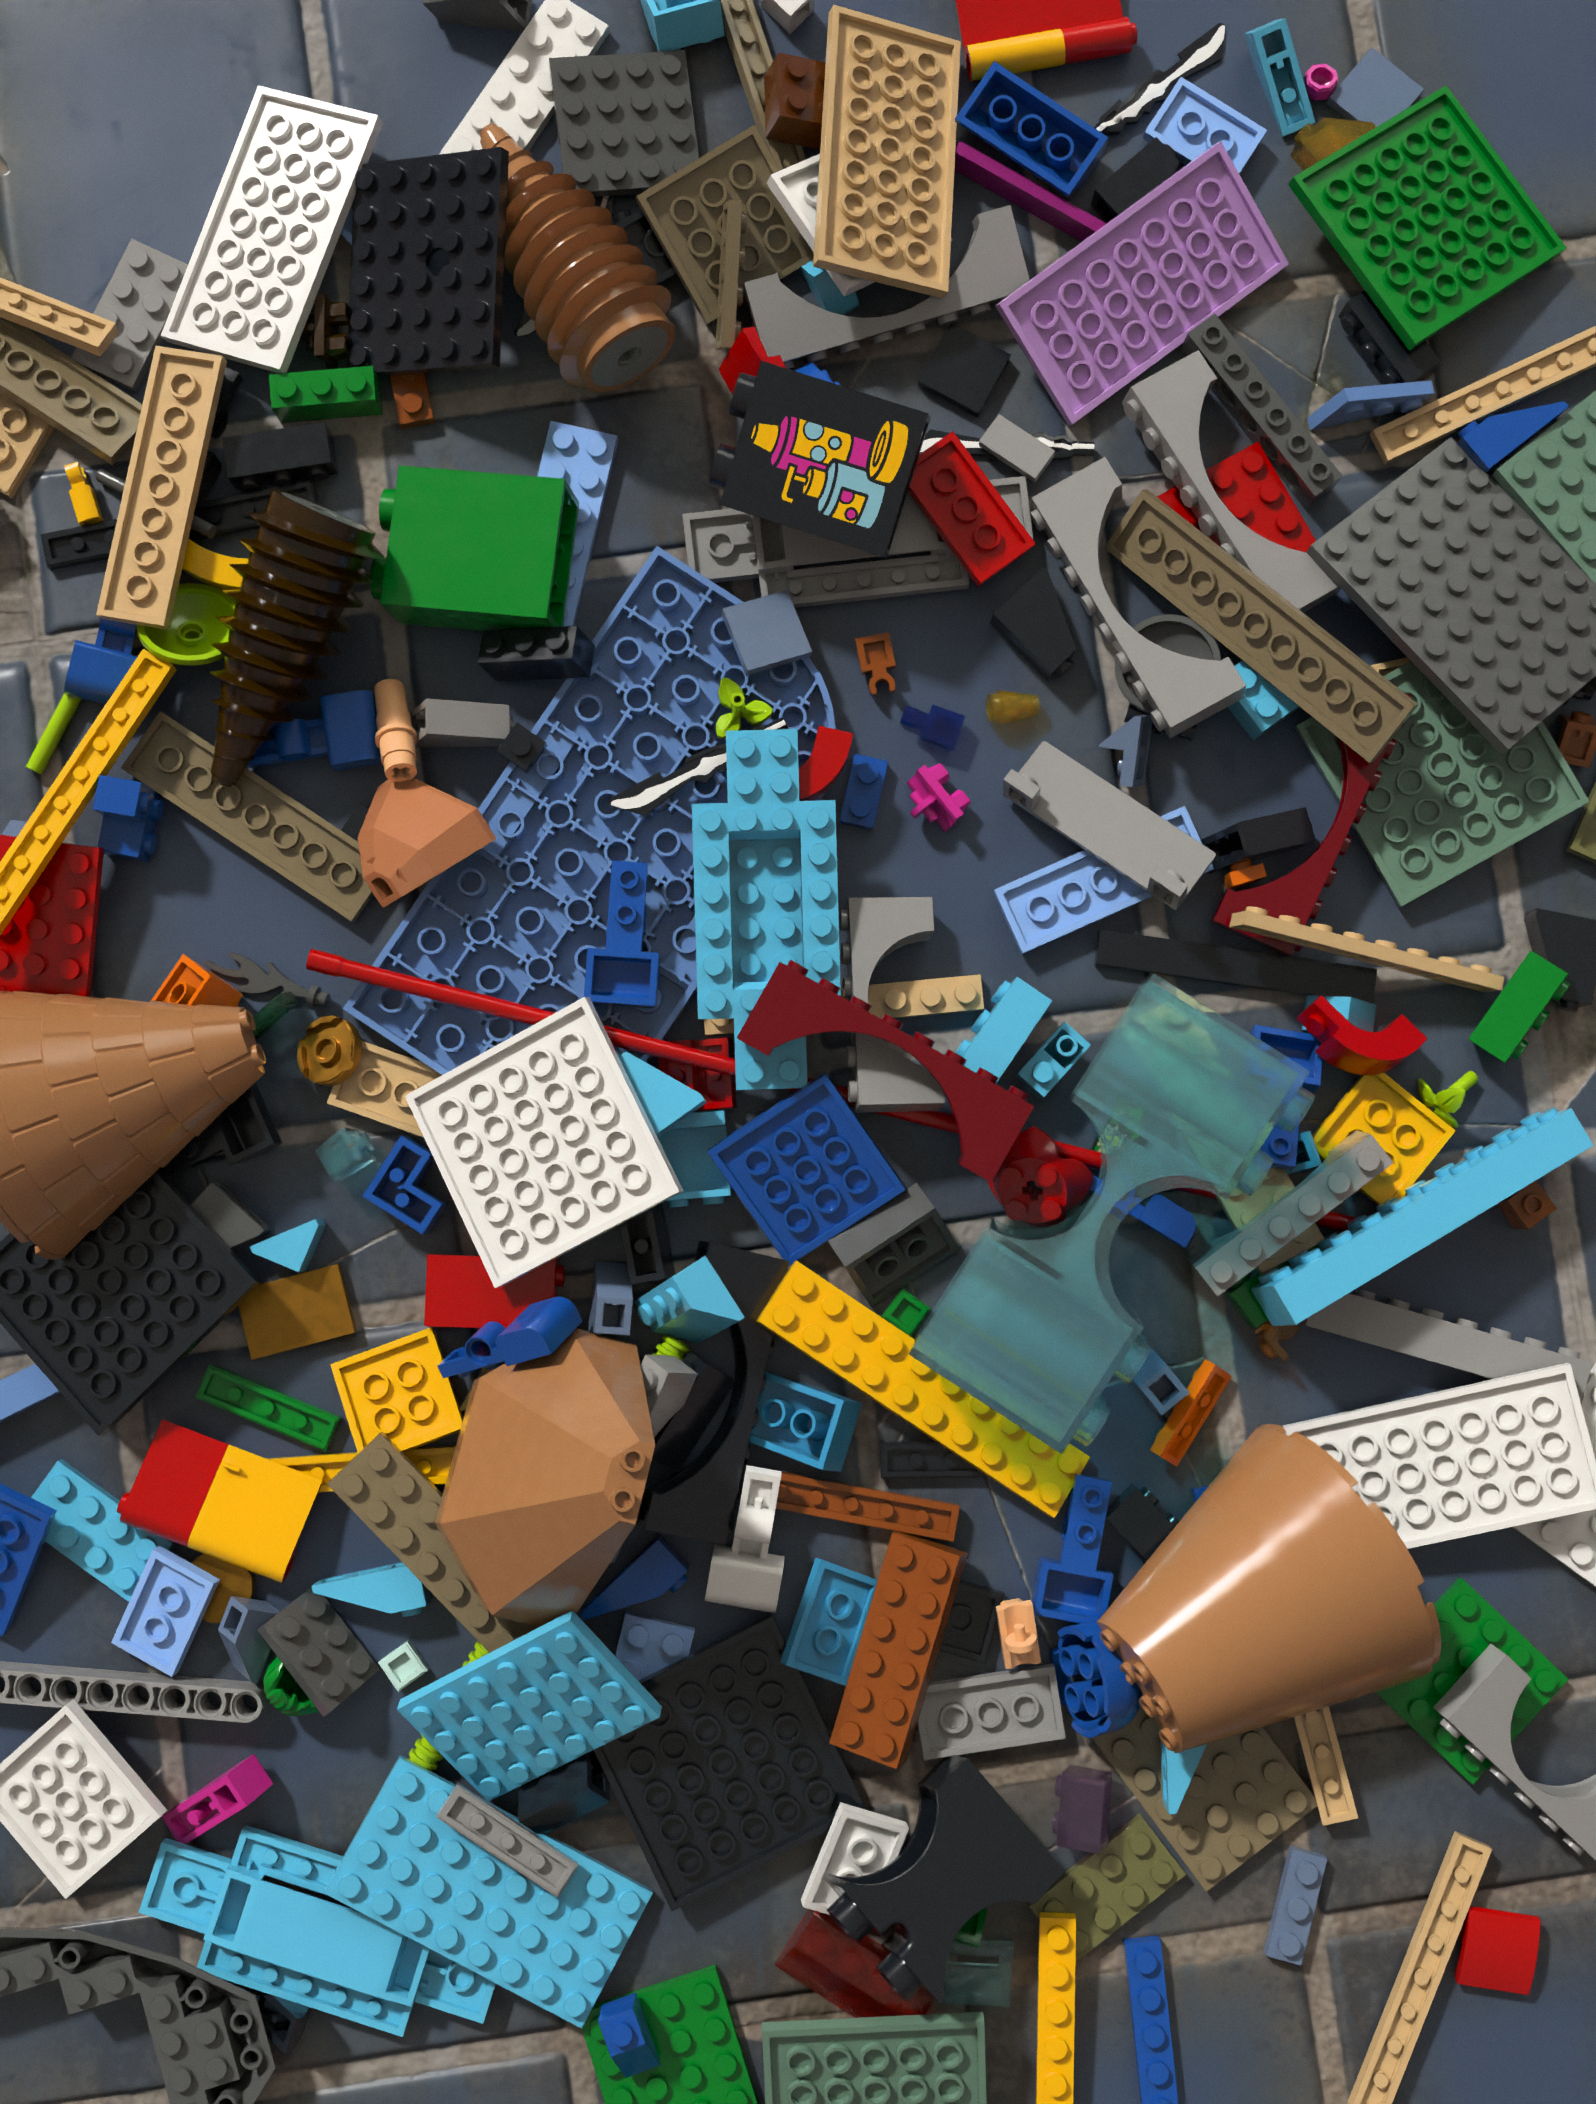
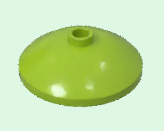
(191, 627)

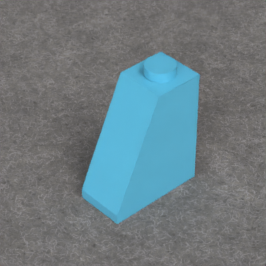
(661, 1096)

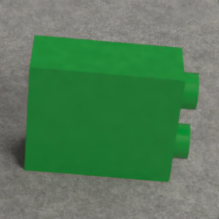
(476, 549)

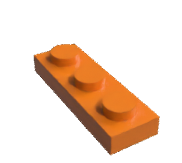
(1190, 1412)

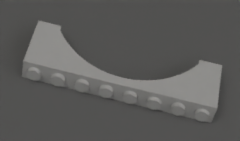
(801, 331)
(1168, 416)
(1175, 685)

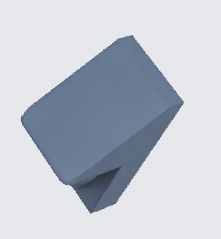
(1135, 741)

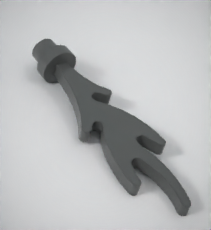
(262, 982)

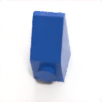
(628, 2035)

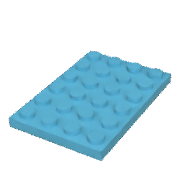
(530, 1706)

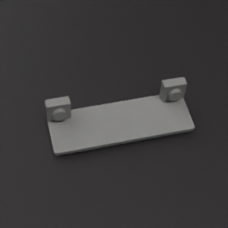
(1108, 824)

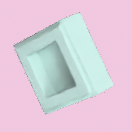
(403, 1665)

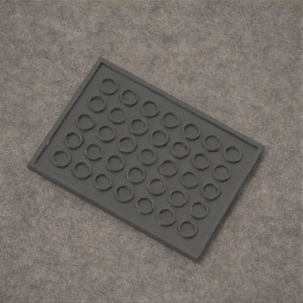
(1469, 593)

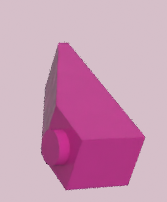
(218, 1800)

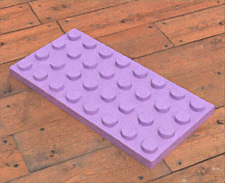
(1142, 283)

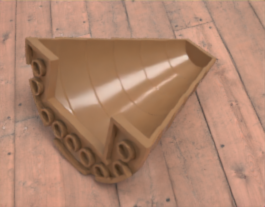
(104, 1100)

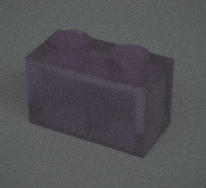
(1083, 1808)

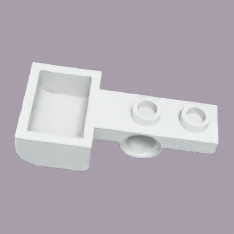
(746, 1571)

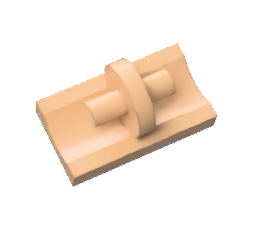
(1018, 1633)

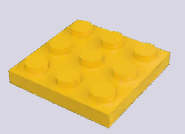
(1396, 1121)
(398, 1393)

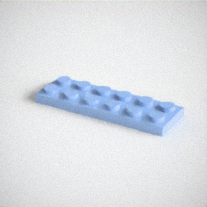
(586, 463)
(1072, 894)

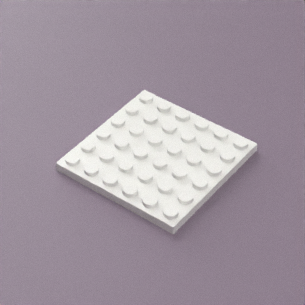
(543, 1142)

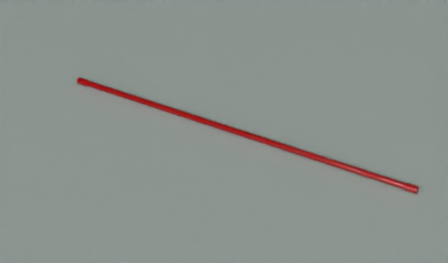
(340, 967)

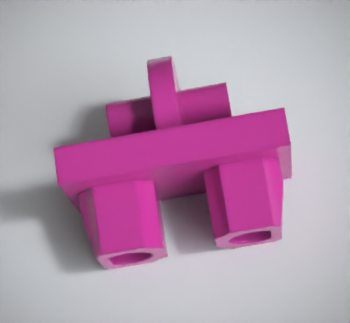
(933, 799)

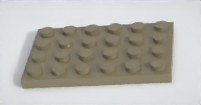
(1233, 1806)

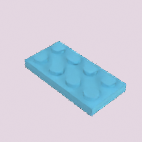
(91, 1530)

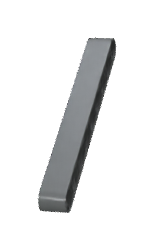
(125, 1696)

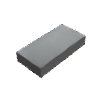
(1016, 448)

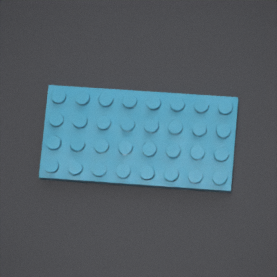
(478, 1909)

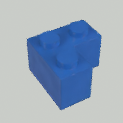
(129, 818)
(398, 1188)

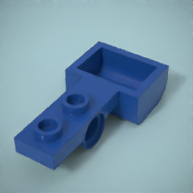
(100, 667)
(342, 733)
(622, 971)
(1299, 1048)
(1163, 1217)
(530, 1336)
(1073, 1585)

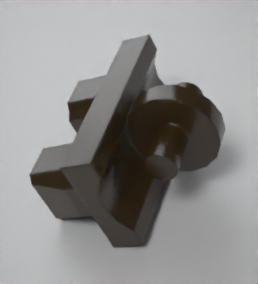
(322, 331)

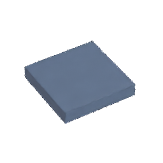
(1374, 91)
(766, 632)

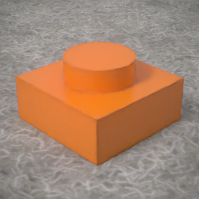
(1244, 874)

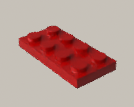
(967, 510)

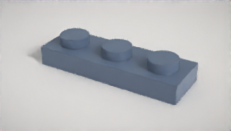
(1295, 1905)

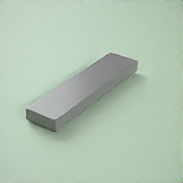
(507, 1839)

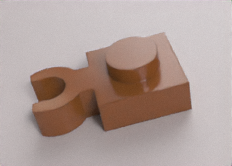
(875, 658)

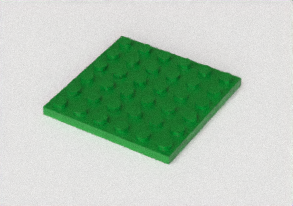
(1427, 217)

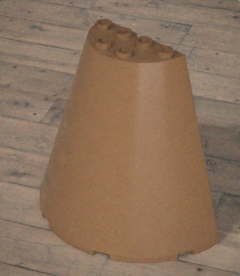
(1271, 1600)

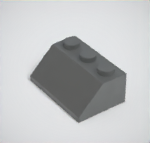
(893, 1244)

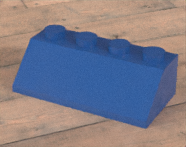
(1033, 130)

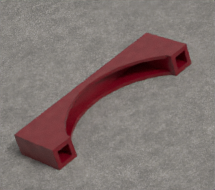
(1299, 890)
(984, 1112)

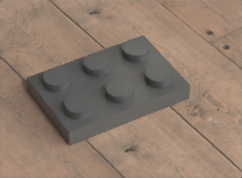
(318, 1650)

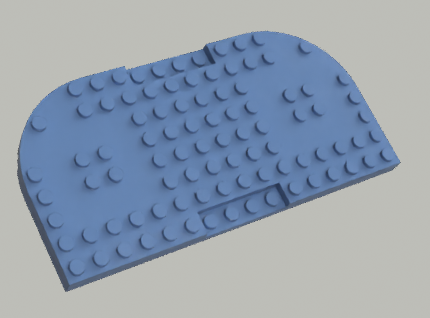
(538, 895)

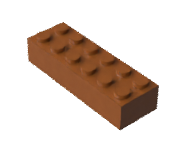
(898, 1649)

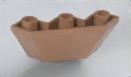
(414, 836)

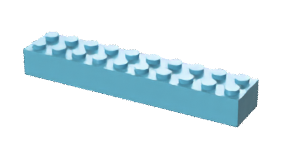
(1421, 1216)

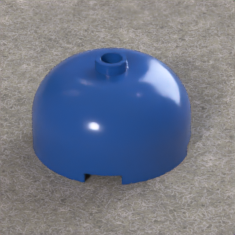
(1105, 1698)

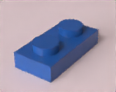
(863, 792)

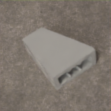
(460, 723)

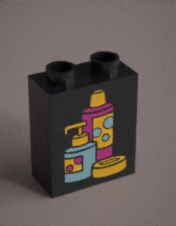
(819, 457)

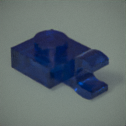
(939, 726)

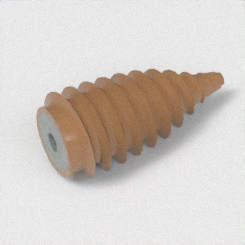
(580, 276)

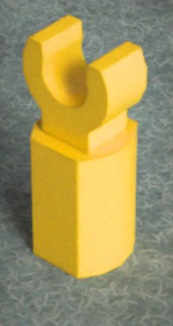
(82, 496)

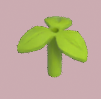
(733, 698)
(1448, 1099)

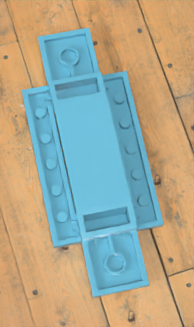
(762, 841)
(299, 1942)

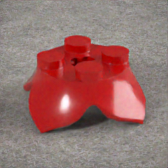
(1037, 1160)

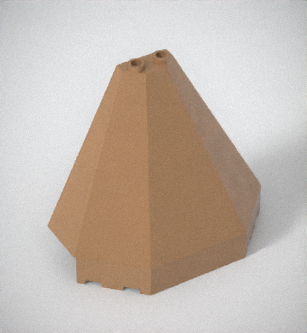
(548, 1476)

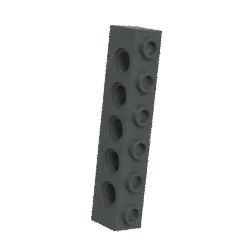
(1263, 413)

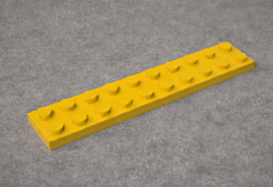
(878, 1363)

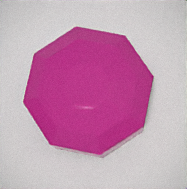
(1320, 81)

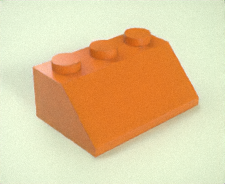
(194, 985)

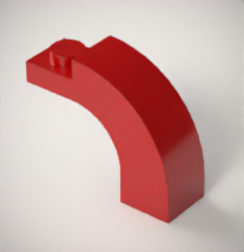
(824, 763)
(1355, 1048)

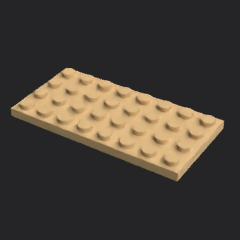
(887, 153)

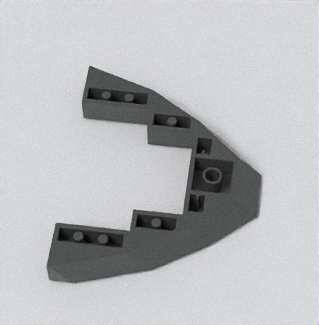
(201, 2026)

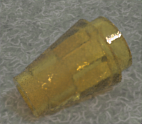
(1010, 706)

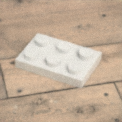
(854, 1847)

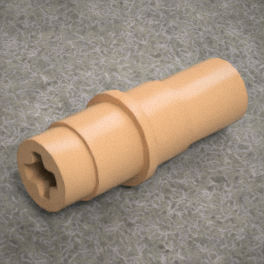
(394, 731)

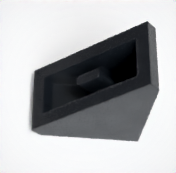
(282, 2020)

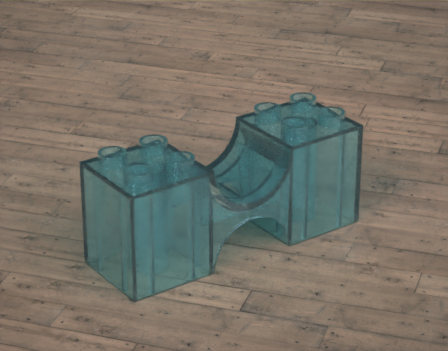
(1034, 1309)

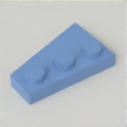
(1370, 401)

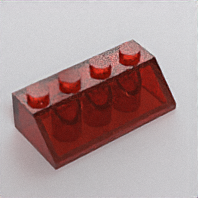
(843, 1971)

